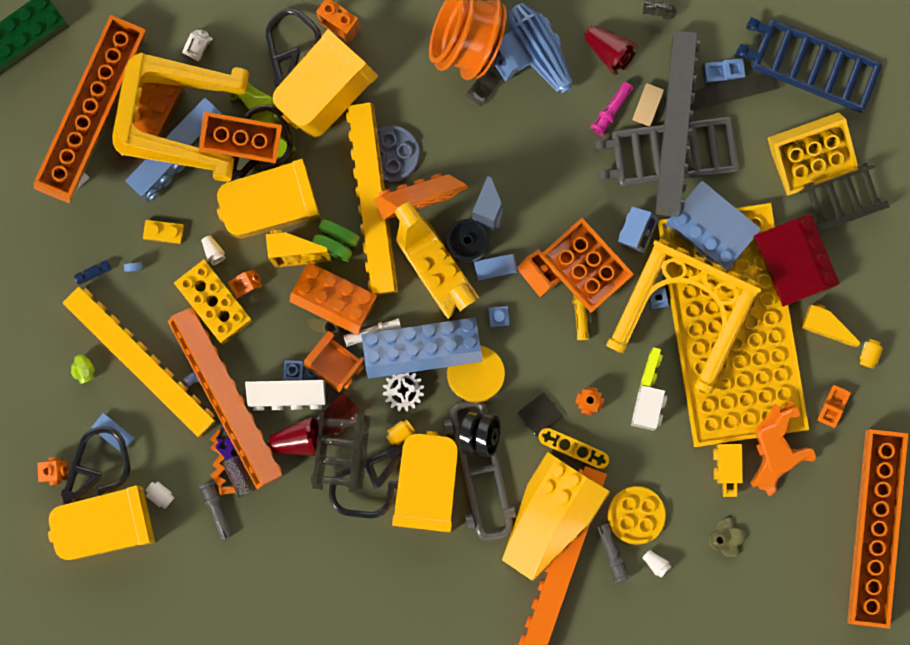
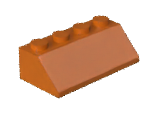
(239, 137)

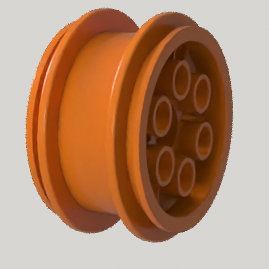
(467, 36)

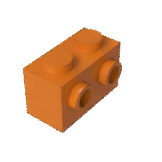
(538, 274)

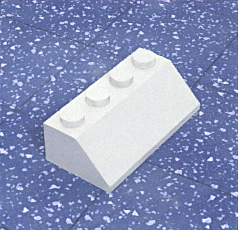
(286, 394)

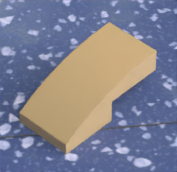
(648, 104)

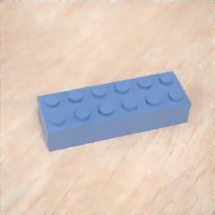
(155, 174)
(421, 348)

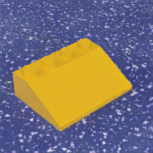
(813, 152)
(291, 250)

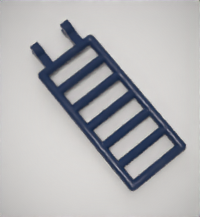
(744, 52)

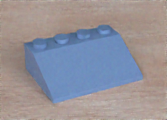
(713, 226)

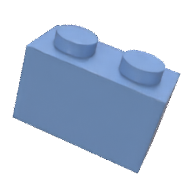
(638, 229)

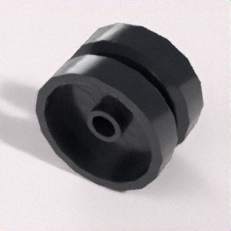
(469, 252)
(480, 434)

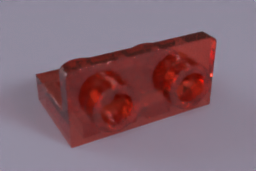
(341, 409)

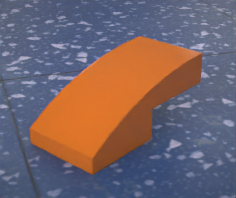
(833, 406)

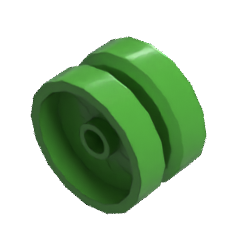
(336, 239)

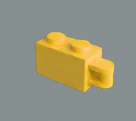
(728, 467)

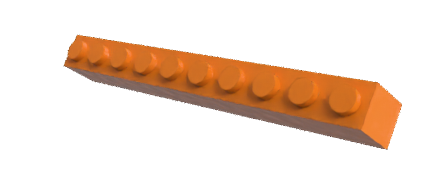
(225, 398)
(556, 583)

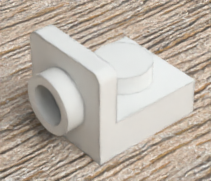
(197, 44)

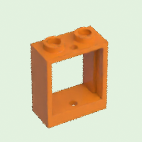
(342, 24)

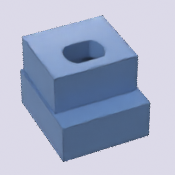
(654, 304)

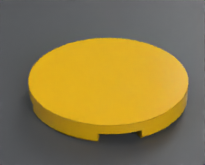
(477, 380)
(636, 515)

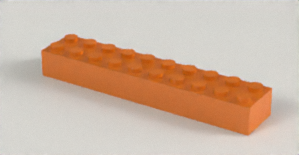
(89, 110)
(877, 528)

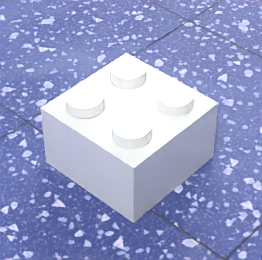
(648, 408)

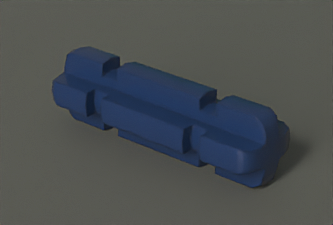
(92, 272)

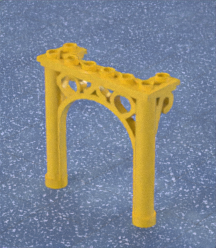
(730, 326)

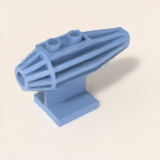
(532, 44)

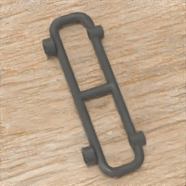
(473, 520)

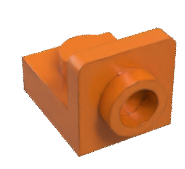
(245, 283)

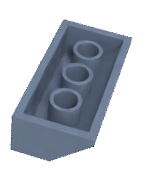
(488, 207)

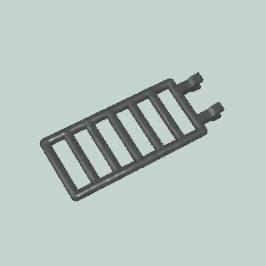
(653, 131)

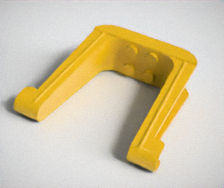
(152, 69)
(432, 261)

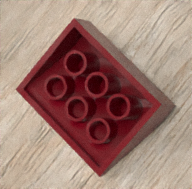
(796, 260)

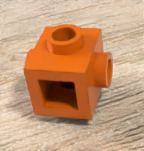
(586, 408)
(53, 471)

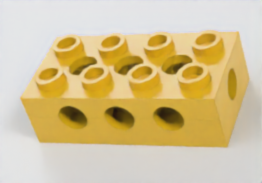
(215, 288)

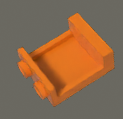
(333, 363)

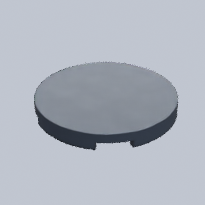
(398, 152)

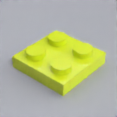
(654, 361)

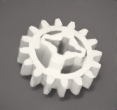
(394, 392)

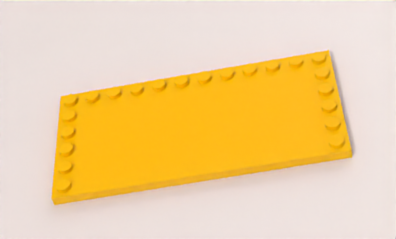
(762, 359)

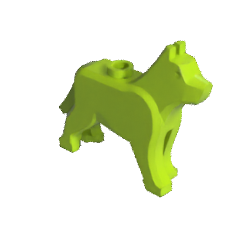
(255, 98)

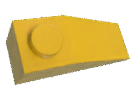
(826, 324)

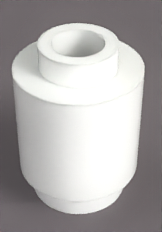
(159, 495)

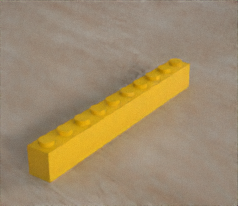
(371, 182)
(138, 361)

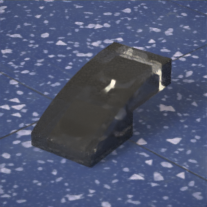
(484, 86)

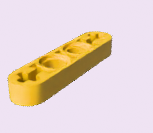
(574, 446)

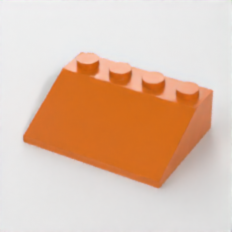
(420, 194)
(586, 265)

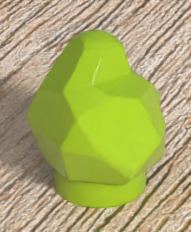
(82, 369)

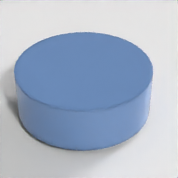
(131, 267)

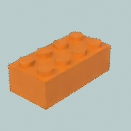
(157, 107)
(333, 298)

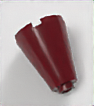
(611, 48)
(296, 439)

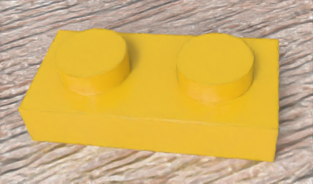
(163, 231)

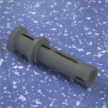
(212, 500)
(616, 562)

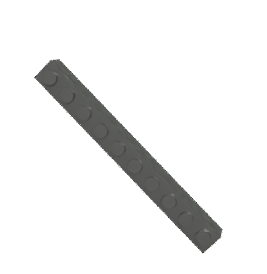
(676, 124)

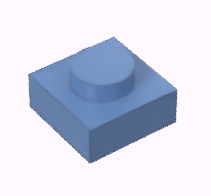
(498, 316)

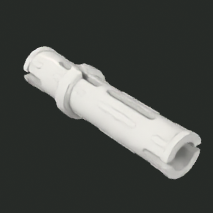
(352, 338)

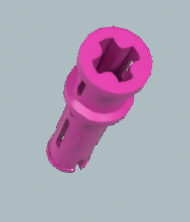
(607, 115)

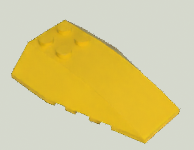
(551, 515)

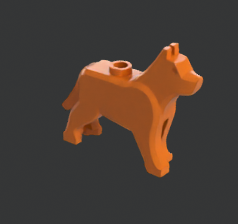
(777, 454)

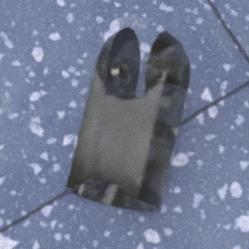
(659, 9)

